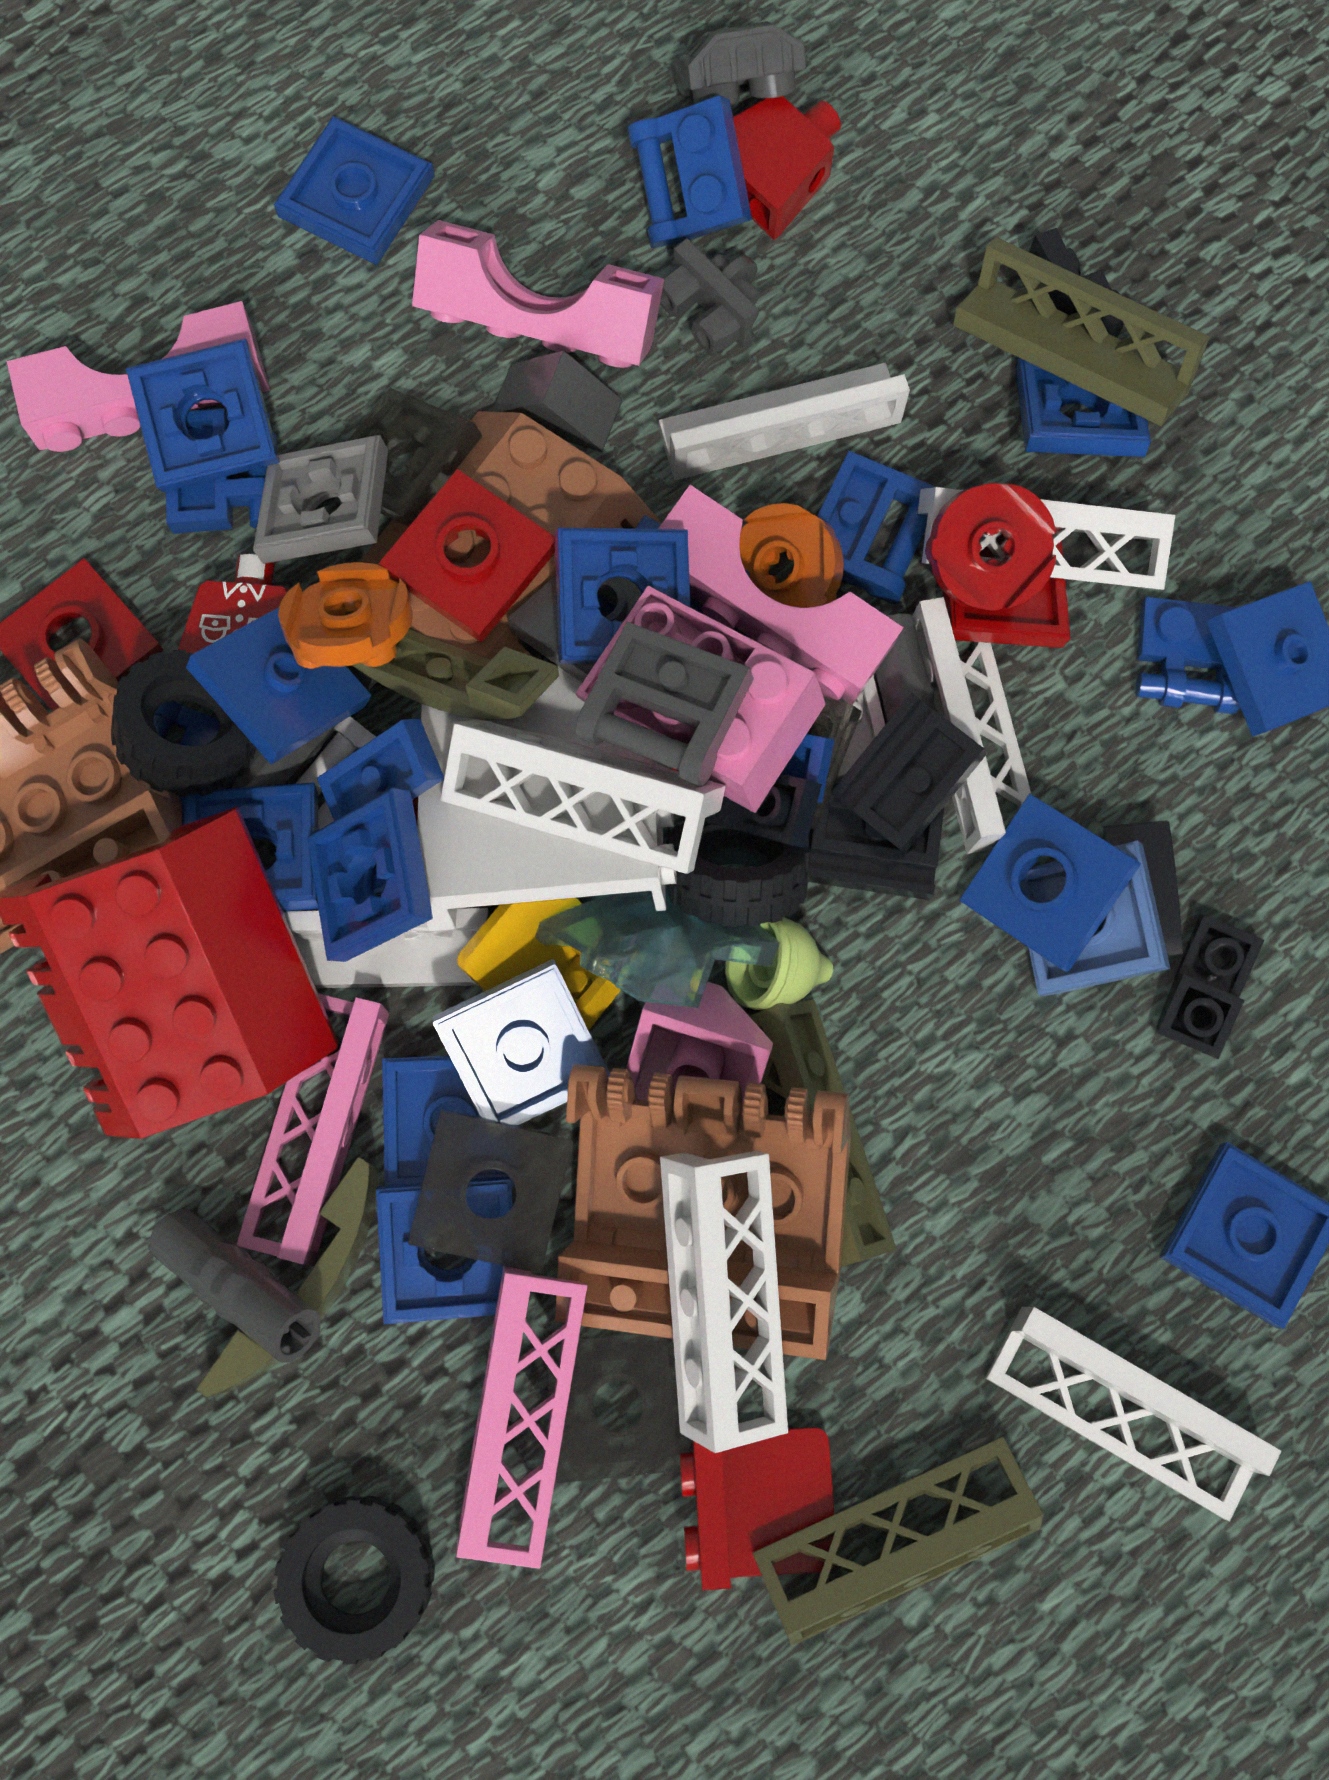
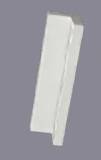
(783, 420)
(1094, 522)
(585, 767)
(976, 798)
(404, 961)
(701, 1301)
(1143, 1390)

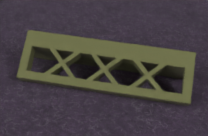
(1078, 344)
(805, 1061)
(909, 1566)

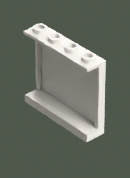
(495, 862)

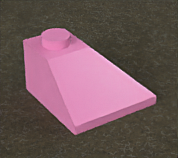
(698, 1042)

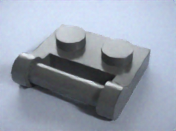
(672, 682)

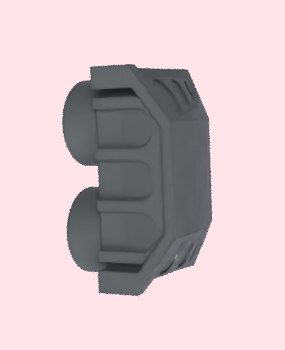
(737, 56)

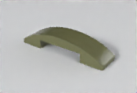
(462, 680)
(352, 1211)

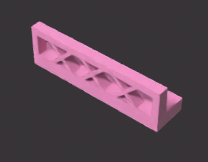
(329, 1140)
(493, 1416)

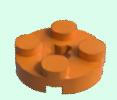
(808, 544)
(325, 636)

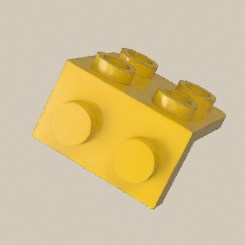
(508, 948)

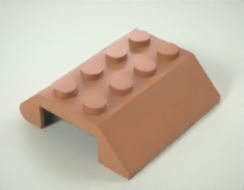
(545, 483)
(60, 779)
(621, 1209)

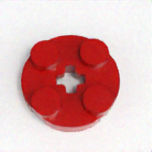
(1028, 546)

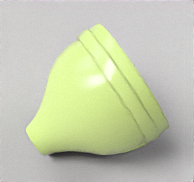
(793, 974)

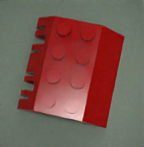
(172, 977)

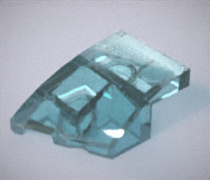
(653, 952)

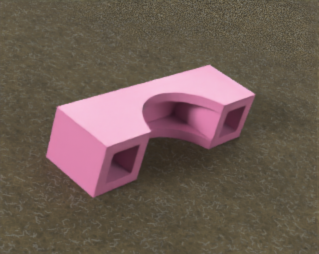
(465, 279)
(69, 402)
(835, 640)

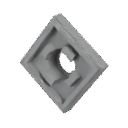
(304, 479)

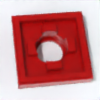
(80, 592)
(479, 594)

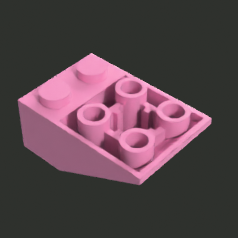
(771, 718)

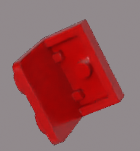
(753, 1500)

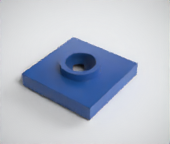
(173, 385)
(1105, 431)
(593, 556)
(280, 816)
(342, 868)
(1093, 883)
(410, 1283)

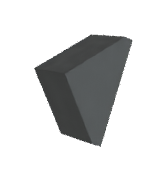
(561, 398)

